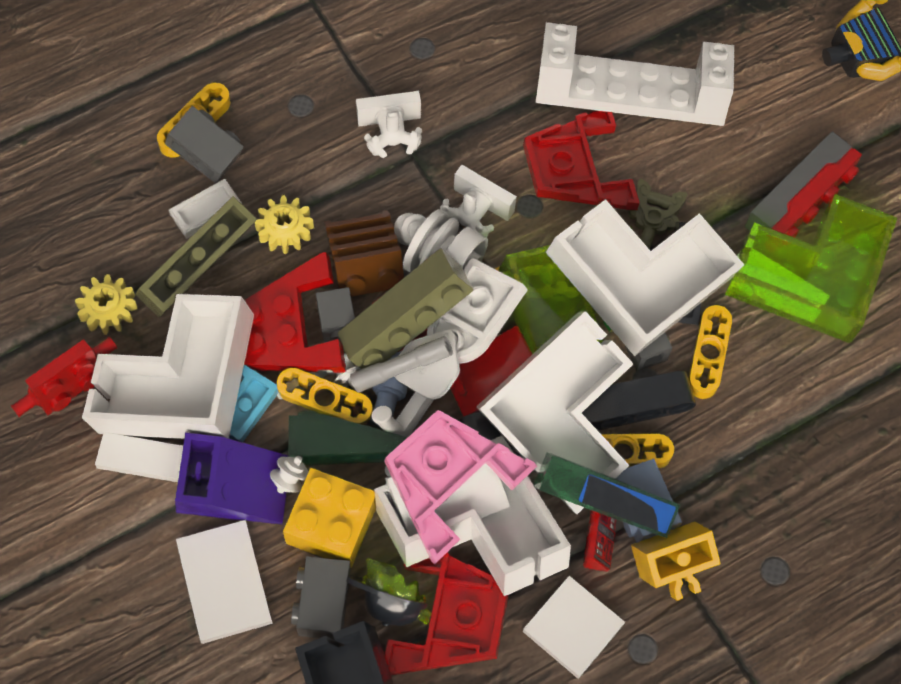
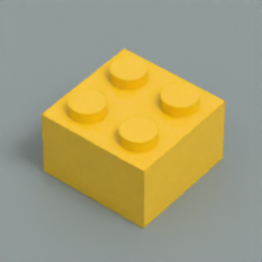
(330, 517)

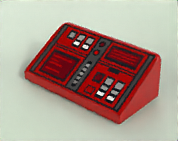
(599, 542)

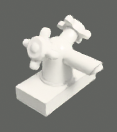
(389, 113)
(478, 198)

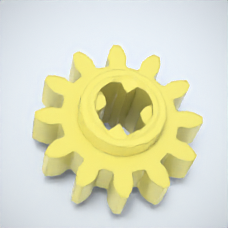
(294, 223)
(106, 304)

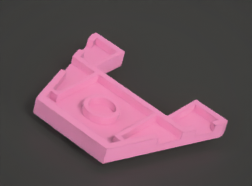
(436, 464)

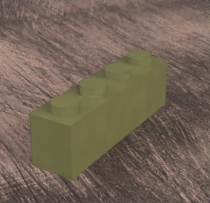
(196, 256)
(405, 310)

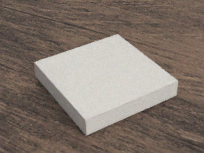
(573, 627)

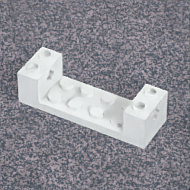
(635, 87)

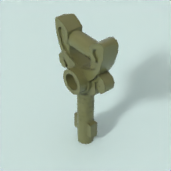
(653, 219)

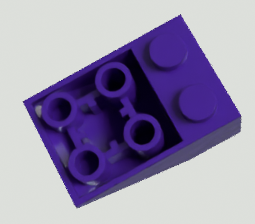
(228, 480)

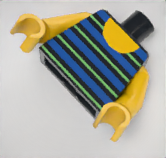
(865, 44)

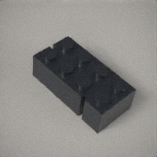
(356, 662)

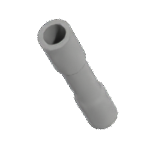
(420, 356)

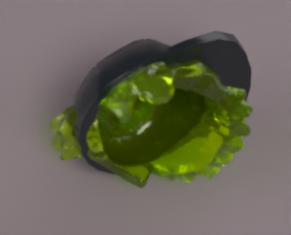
(389, 596)

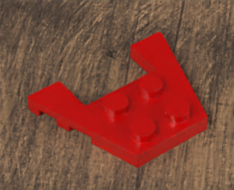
(565, 168)
(279, 328)
(463, 620)

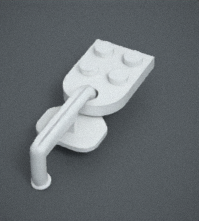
(470, 330)

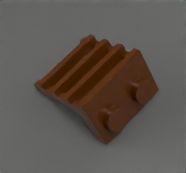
(365, 253)

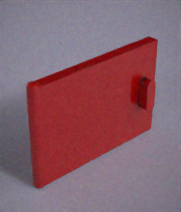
(489, 370)

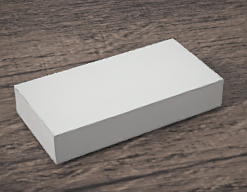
(198, 209)

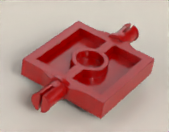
(62, 378)

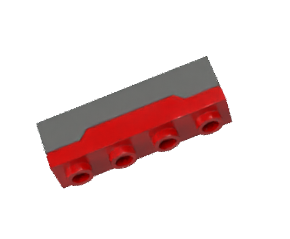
(807, 186)

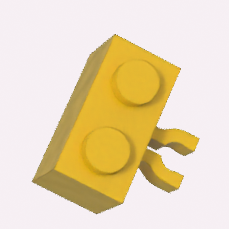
(675, 558)

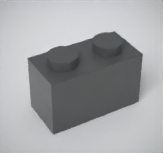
(204, 144)
(322, 597)

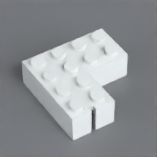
(637, 288)
(187, 387)
(545, 397)
(511, 542)

